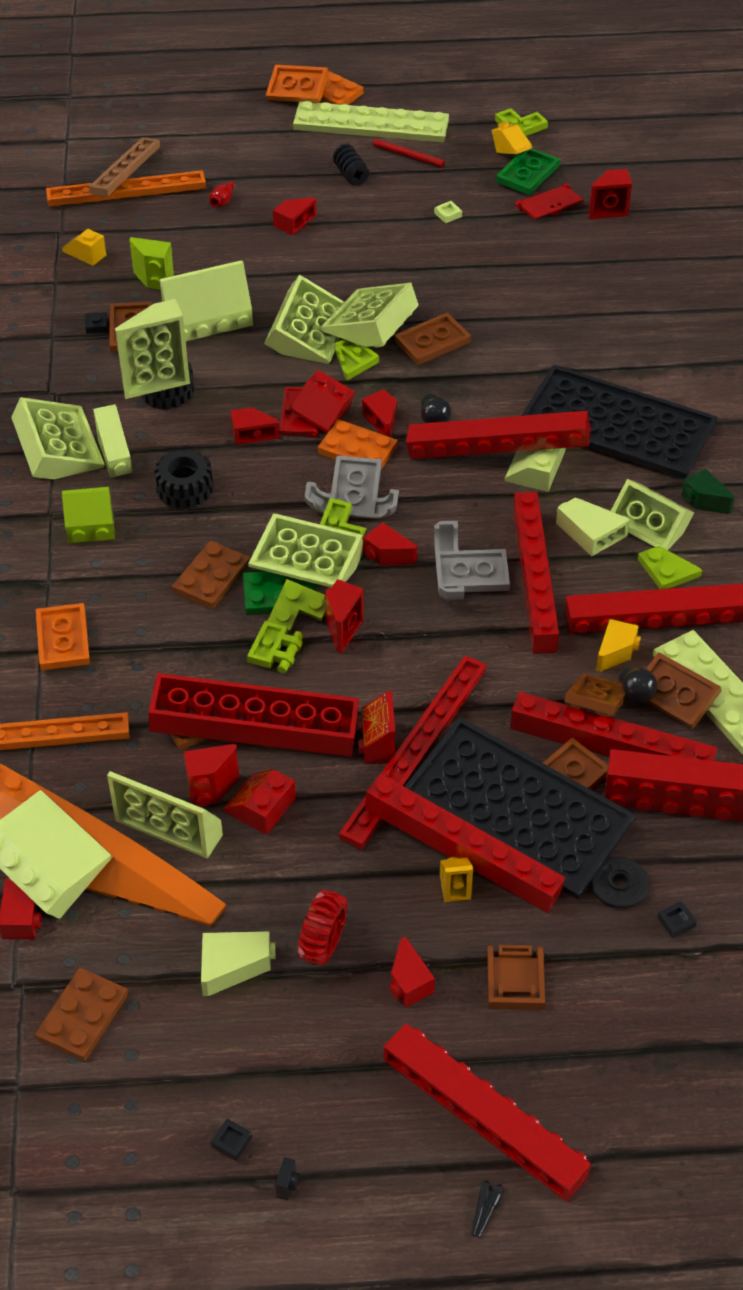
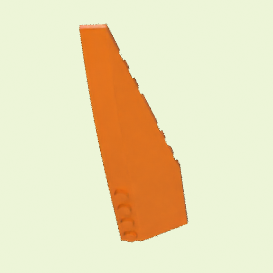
(132, 870)

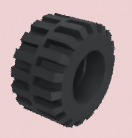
(171, 397)
(183, 478)

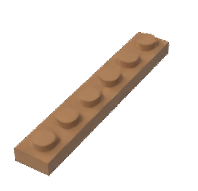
(124, 167)

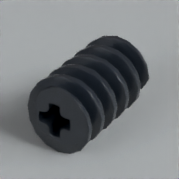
(350, 164)

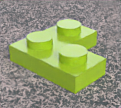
(528, 124)
(337, 515)
(296, 599)

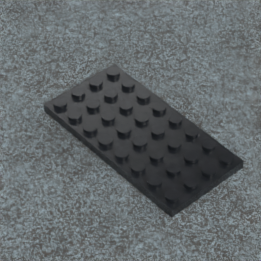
(628, 421)
(522, 803)

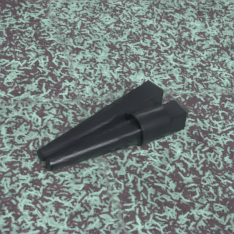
(487, 1203)

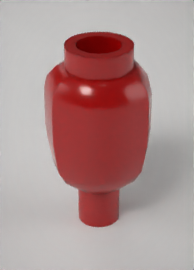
(221, 194)

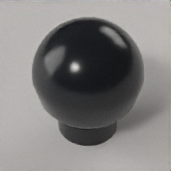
(435, 409)
(638, 684)

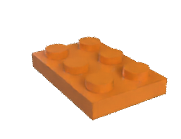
(297, 83)
(340, 90)
(355, 441)
(62, 636)

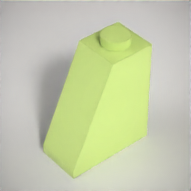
(112, 441)
(591, 525)
(234, 958)

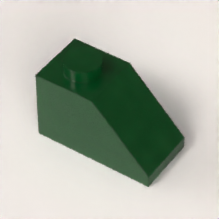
(707, 493)

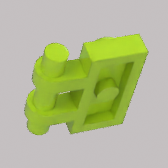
(268, 643)

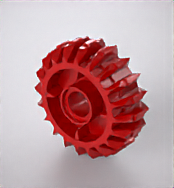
(322, 927)

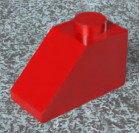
(294, 214)
(380, 411)
(253, 426)
(389, 547)
(18, 913)
(410, 975)

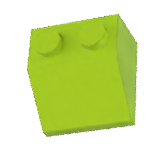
(151, 261)
(88, 515)

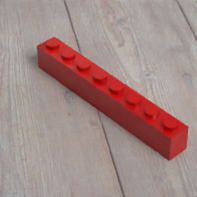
(498, 435)
(535, 573)
(655, 607)
(597, 732)
(462, 840)
(487, 1112)

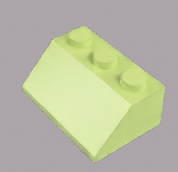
(535, 468)
(651, 515)

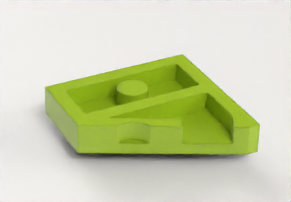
(354, 358)
(667, 568)

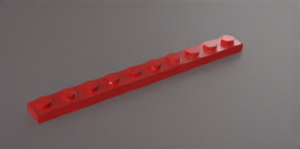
(418, 744)

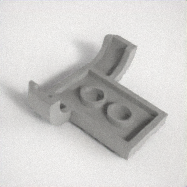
(355, 482)
(466, 569)

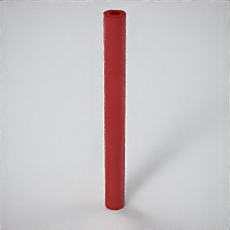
(408, 153)

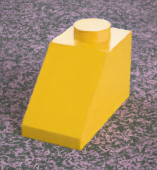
(510, 139)
(87, 247)
(617, 644)
(456, 879)

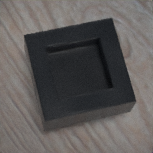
(96, 322)
(677, 919)
(231, 1139)
(287, 1179)

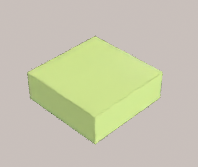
(448, 212)

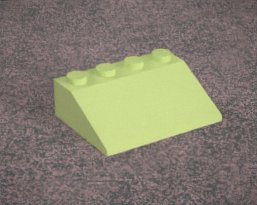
(211, 299)
(372, 314)
(300, 320)
(153, 350)
(55, 438)
(307, 551)
(164, 816)
(49, 854)

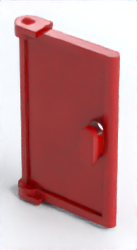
(549, 202)
(292, 423)

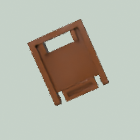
(515, 974)

